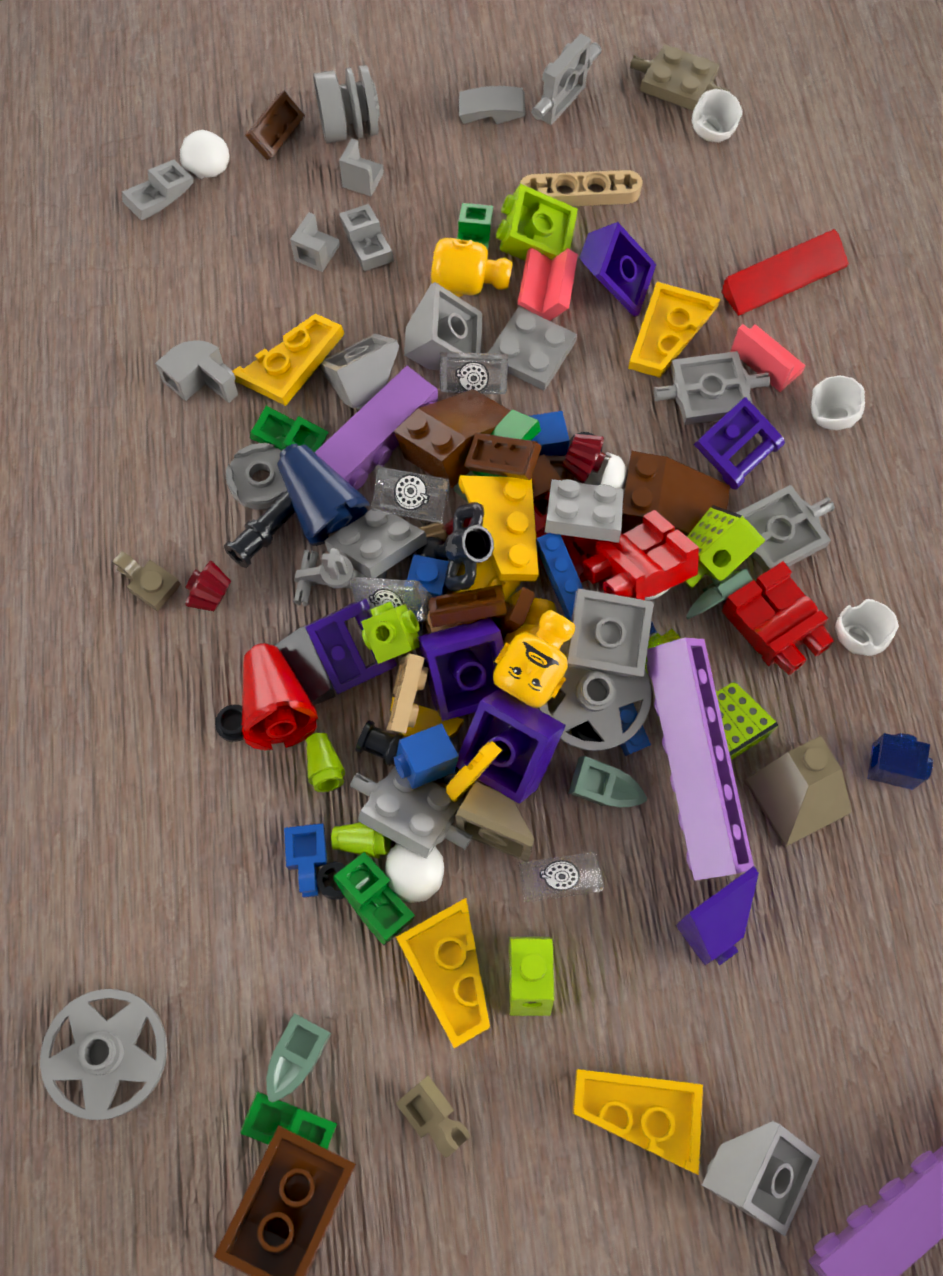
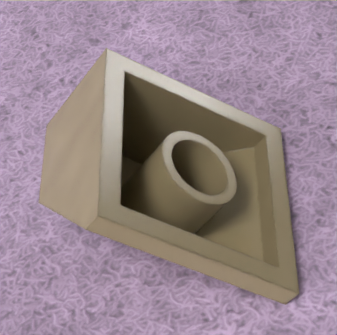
(801, 791)
(495, 821)

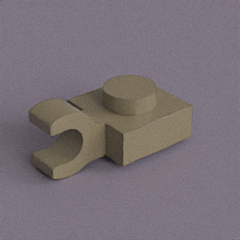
(148, 583)
(428, 1113)

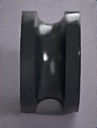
(329, 891)

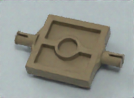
(677, 76)

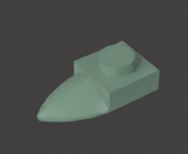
(719, 591)
(605, 784)
(294, 1056)

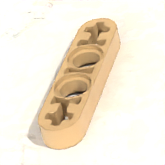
(581, 181)

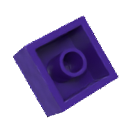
(461, 666)
(522, 734)

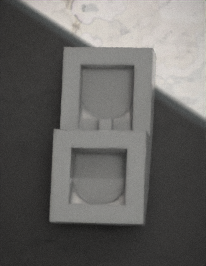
(500, 102)
(163, 187)
(366, 237)

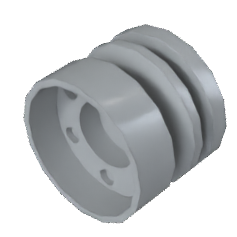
(346, 103)

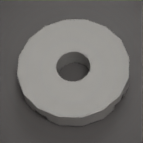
(240, 472)

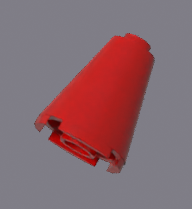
(273, 701)

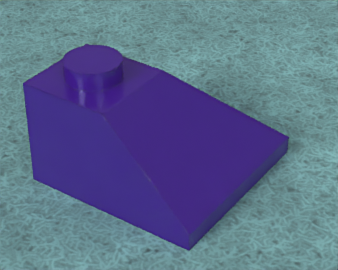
(619, 265)
(720, 920)

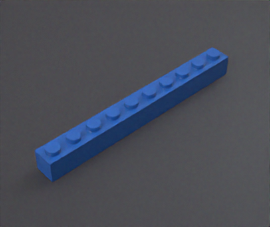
(565, 584)

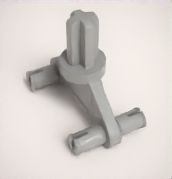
(335, 572)

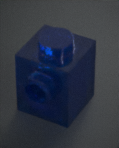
(900, 761)

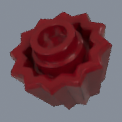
(584, 456)
(207, 587)

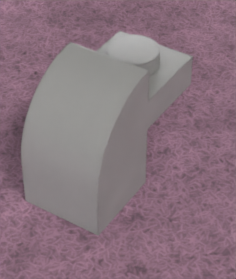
(194, 365)

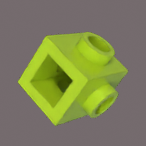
(390, 631)

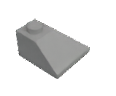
(442, 325)
(361, 369)
(763, 1174)

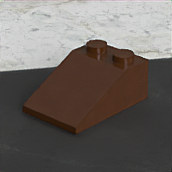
(442, 433)
(670, 489)
(285, 1208)

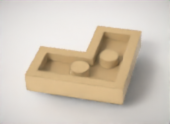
(409, 679)

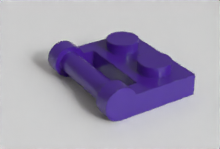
(734, 432)
(339, 651)

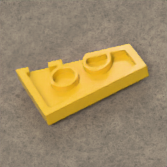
(668, 327)
(290, 364)
(509, 520)
(448, 971)
(644, 1111)

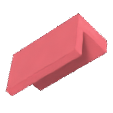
(547, 283)
(766, 355)

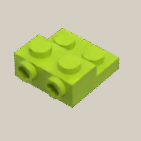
(535, 222)

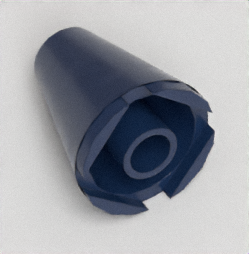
(318, 494)

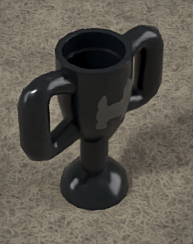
(462, 547)

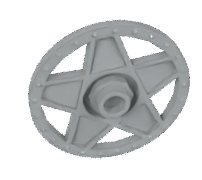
(597, 699)
(103, 1054)

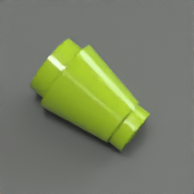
(323, 764)
(358, 839)

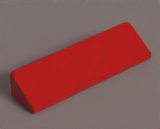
(785, 272)

